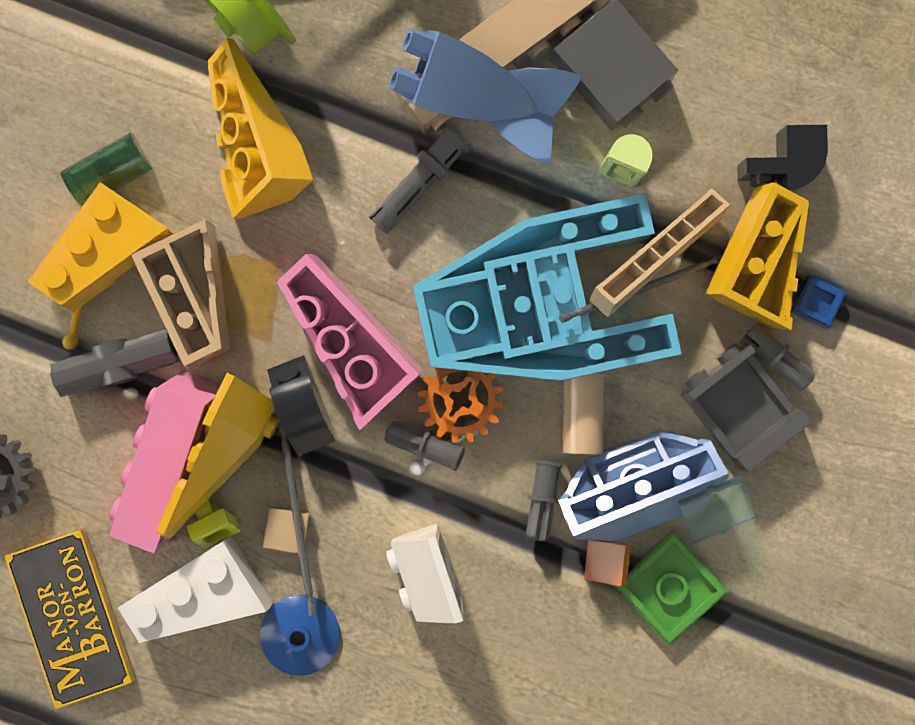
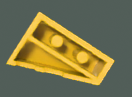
(95, 249)
(762, 258)

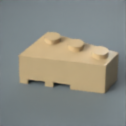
(188, 291)

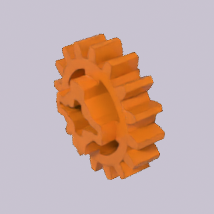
(477, 409)

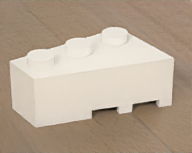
(198, 595)

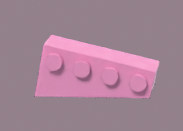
(351, 342)
(161, 457)

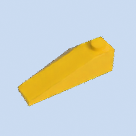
(260, 148)
(234, 431)

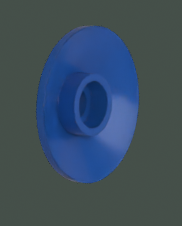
(320, 634)

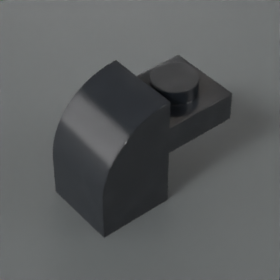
(799, 159)
(300, 406)

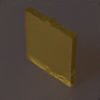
(247, 290)

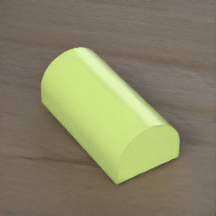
(627, 160)

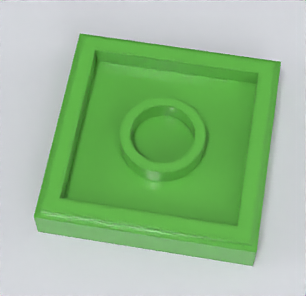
(671, 587)

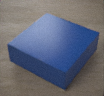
(818, 302)

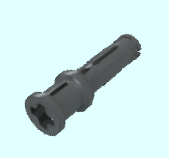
(431, 166)

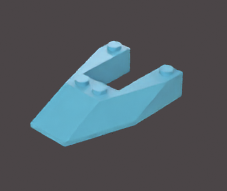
(505, 300)

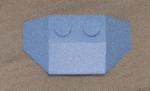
(638, 485)

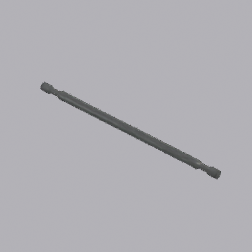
(650, 285)
(297, 521)

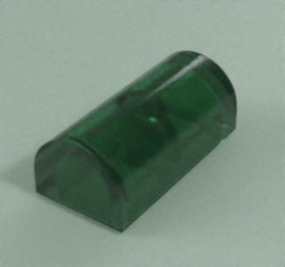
(111, 165)

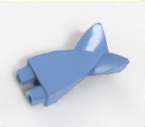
(471, 85)

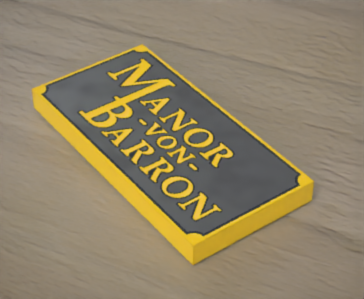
(70, 618)

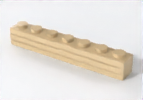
(658, 253)

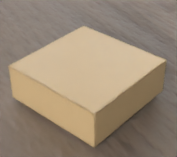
(281, 531)

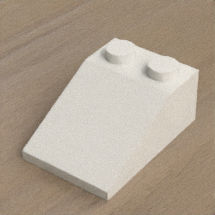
(427, 576)

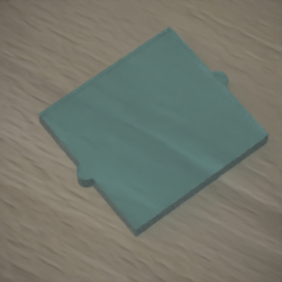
(717, 509)

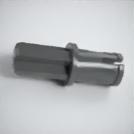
(778, 357)
(424, 445)
(543, 500)

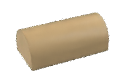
(583, 414)

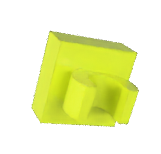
(212, 525)

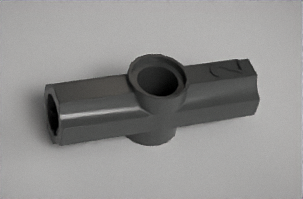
(113, 363)

